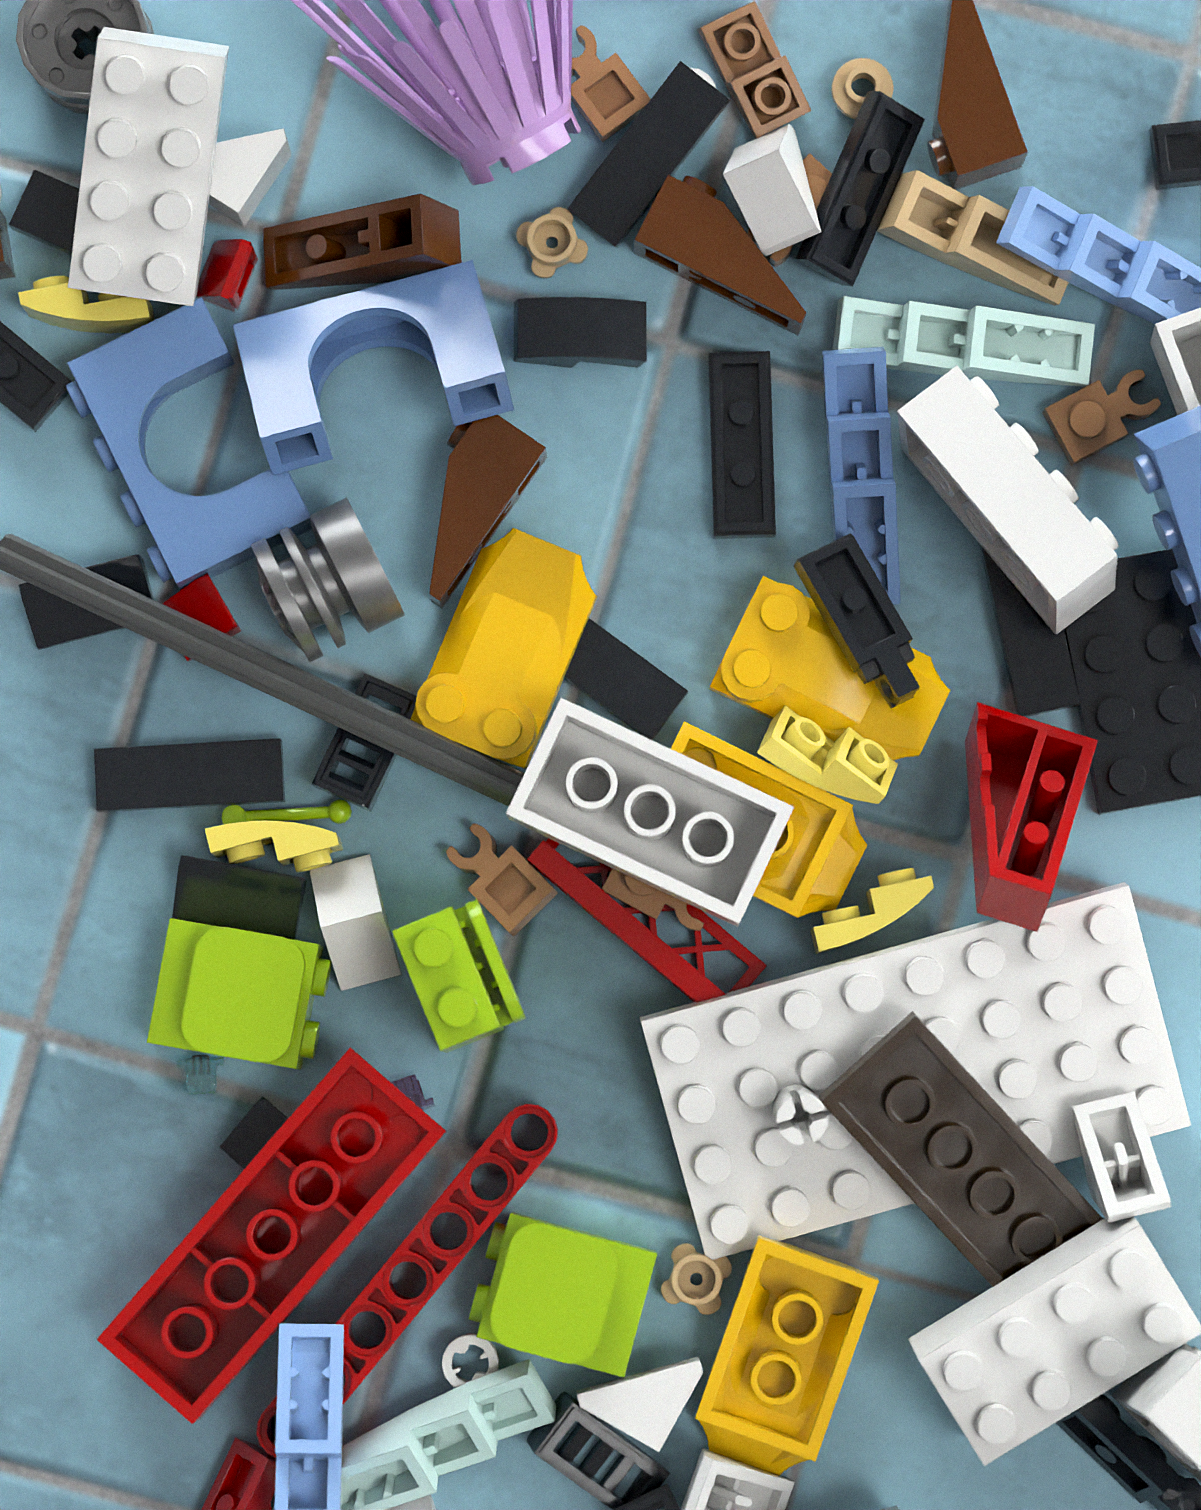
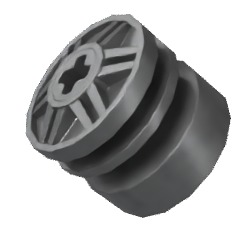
(51, 38)
(326, 580)

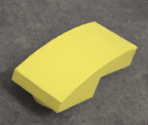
(70, 308)
(846, 767)
(293, 842)
(896, 896)

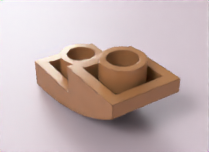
(754, 70)

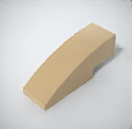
(963, 235)

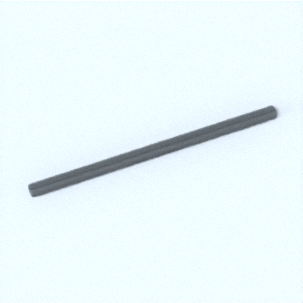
(258, 669)

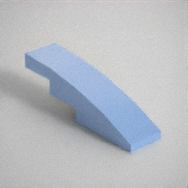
(1101, 257)
(309, 1417)

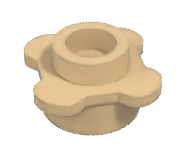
(552, 225)
(679, 1286)

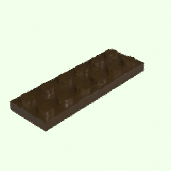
(957, 1152)

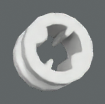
(461, 1345)

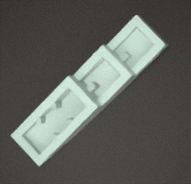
(977, 340)
(441, 1436)

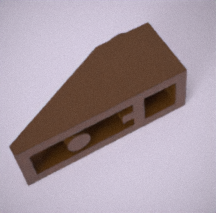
(973, 115)
(363, 244)
(707, 245)
(482, 484)

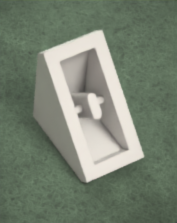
(246, 171)
(773, 190)
(354, 922)
(1119, 1158)
(644, 1402)
(733, 1485)

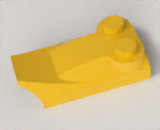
(507, 648)
(792, 660)
(818, 841)
(783, 1356)

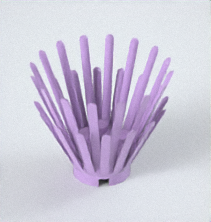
(476, 91)

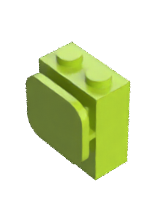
(459, 975)
(238, 994)
(563, 1293)

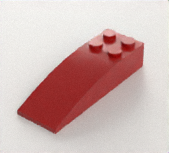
(271, 1236)

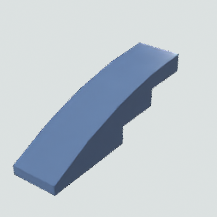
(862, 458)

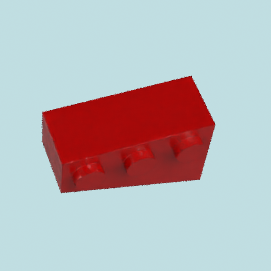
(1022, 808)

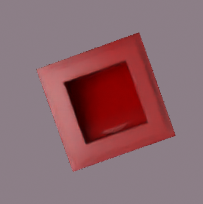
(227, 273)
(204, 603)

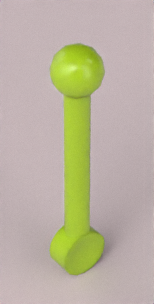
(338, 811)

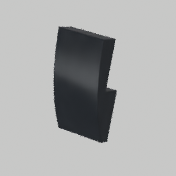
(580, 329)

